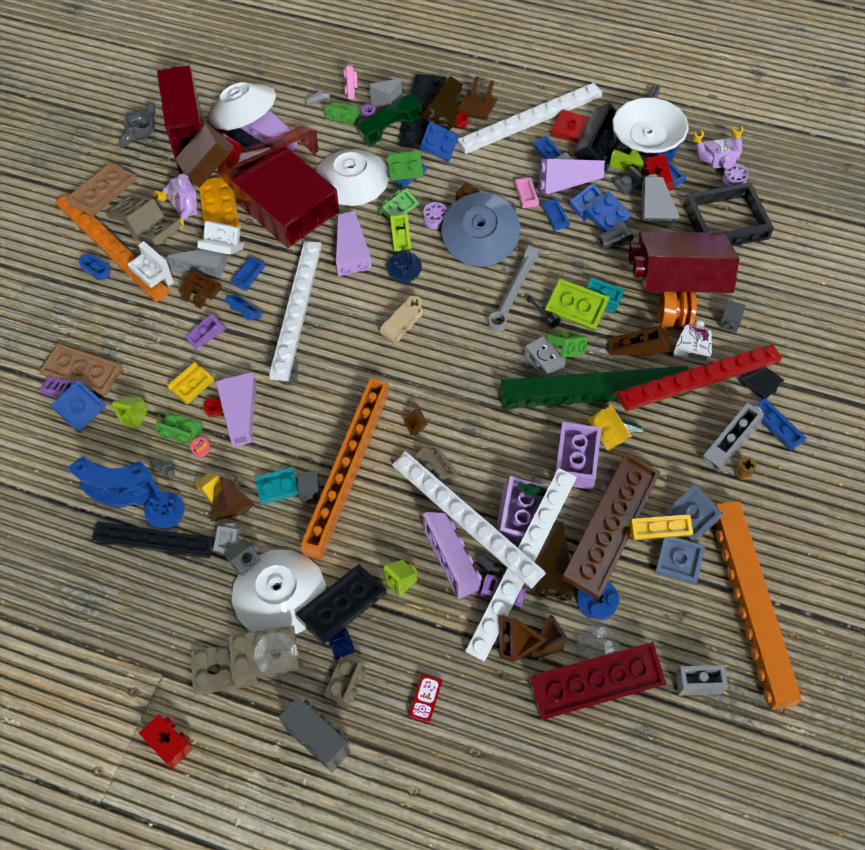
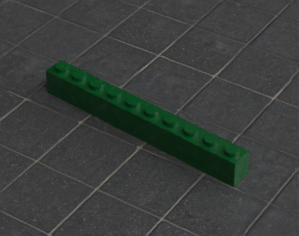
(577, 387)

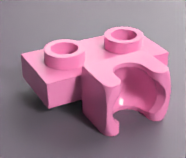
(350, 81)

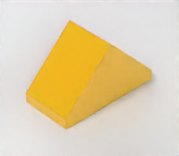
(207, 484)

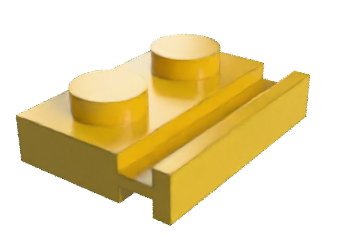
(190, 383)
(612, 427)

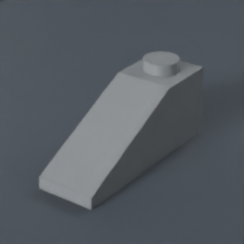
(202, 261)

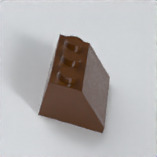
(203, 154)

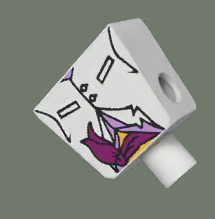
(694, 344)

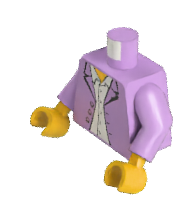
(719, 152)
(181, 195)

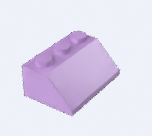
(516, 510)

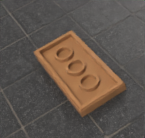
(101, 189)
(76, 365)

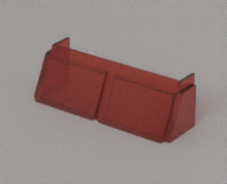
(305, 135)

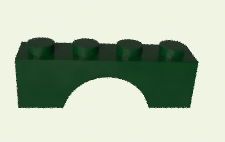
(406, 110)

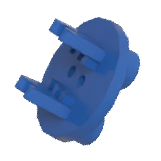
(173, 511)

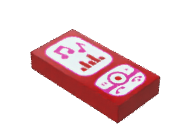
(425, 698)

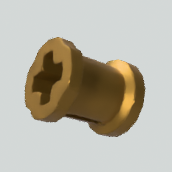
(745, 468)

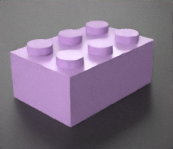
(579, 453)

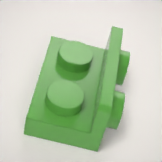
(343, 113)
(405, 165)
(401, 204)
(569, 342)
(179, 428)

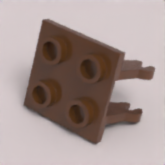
(477, 104)

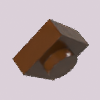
(415, 422)

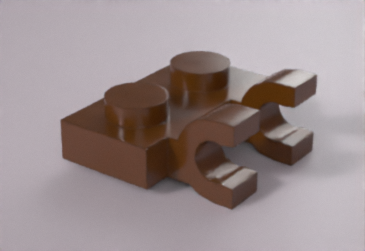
(202, 285)

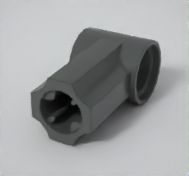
(619, 235)

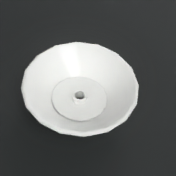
(241, 105)
(650, 125)
(355, 175)
(264, 608)

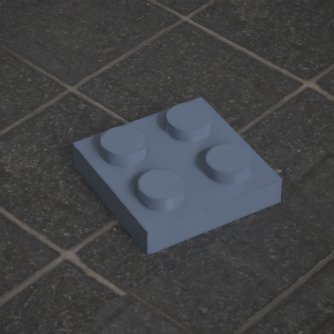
(701, 509)
(680, 560)

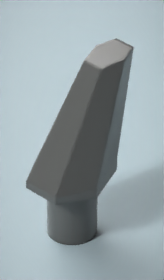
(164, 467)
(489, 565)

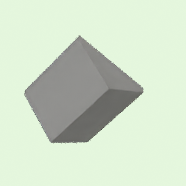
(385, 93)

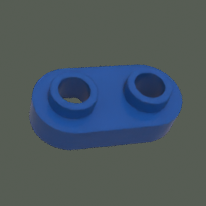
(96, 268)

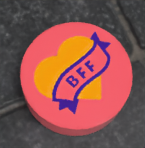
(200, 447)

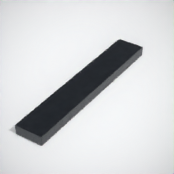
(153, 540)

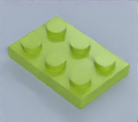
(577, 304)

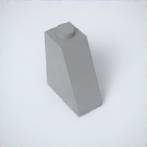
(657, 201)

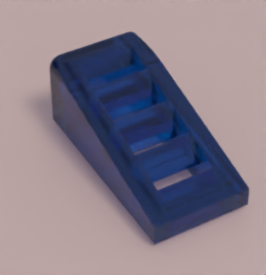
(343, 646)

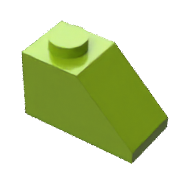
(130, 411)
(400, 576)

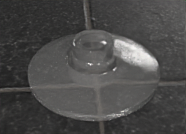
(271, 644)

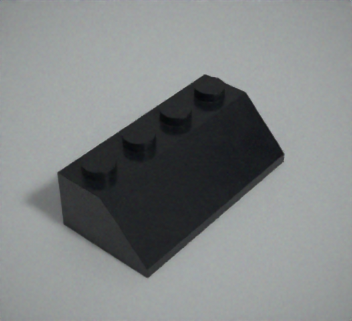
(598, 137)

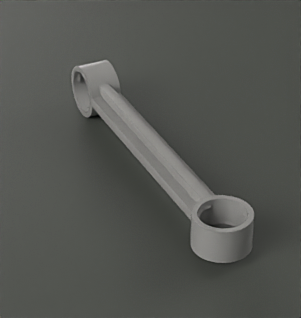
(529, 259)

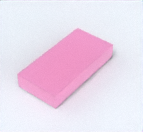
(526, 192)

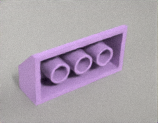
(450, 554)

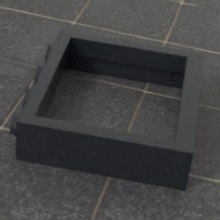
(738, 236)

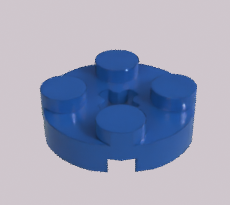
(595, 610)

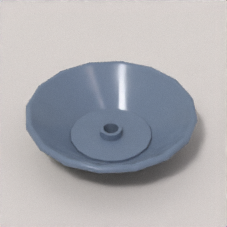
(482, 244)

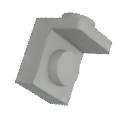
(226, 536)

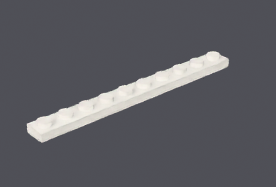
(529, 118)
(295, 312)
(469, 520)
(530, 545)

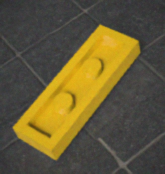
(661, 527)

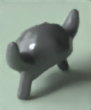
(138, 125)

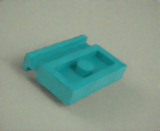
(615, 293)
(276, 485)

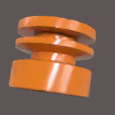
(680, 308)

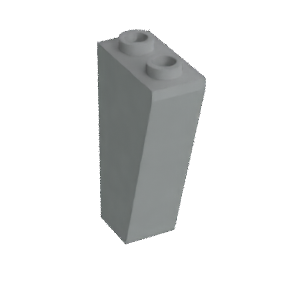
(734, 436)

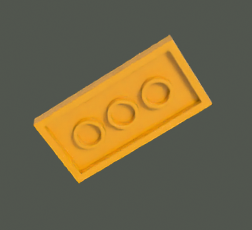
(218, 202)

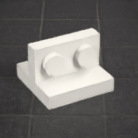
(221, 238)
(151, 267)

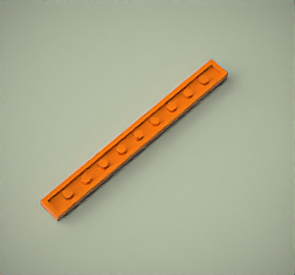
(110, 246)

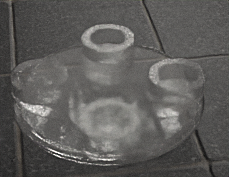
(596, 642)

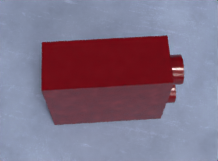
(180, 107)
(285, 196)
(684, 262)

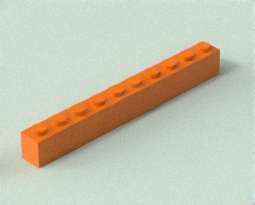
(345, 470)
(756, 608)

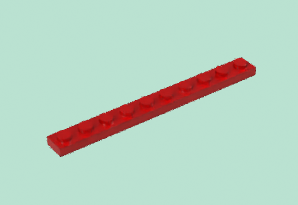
(698, 377)

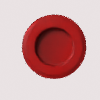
(462, 120)
(213, 407)

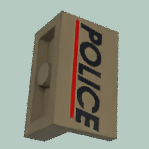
(436, 463)

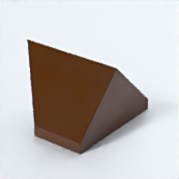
(228, 501)
(516, 638)
(555, 639)

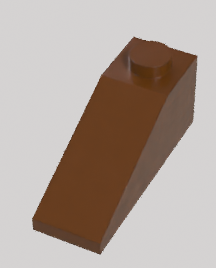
(640, 343)

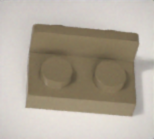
(345, 681)

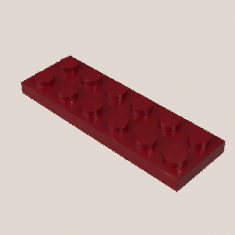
(597, 680)

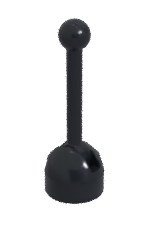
(551, 319)

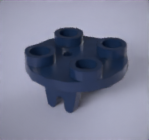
(404, 267)

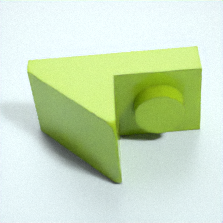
(624, 161)
(400, 232)

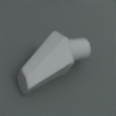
(316, 98)

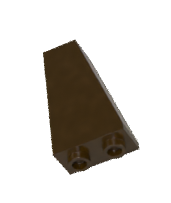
(444, 104)
(553, 560)

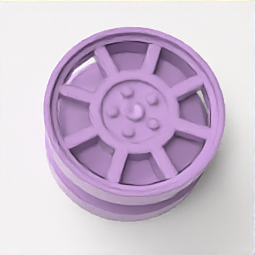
(735, 176)
(434, 215)

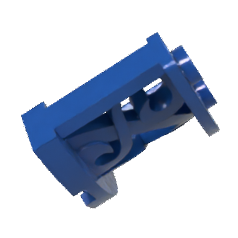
(115, 485)

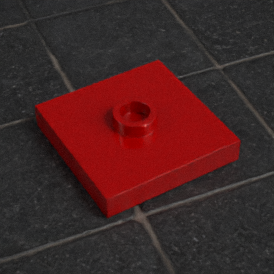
(570, 125)

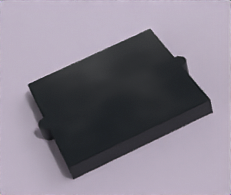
(762, 382)

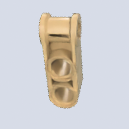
(402, 319)

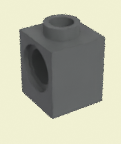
(732, 316)
(308, 486)
(235, 553)

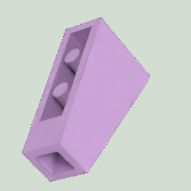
(267, 128)
(565, 173)
(352, 251)
(238, 405)

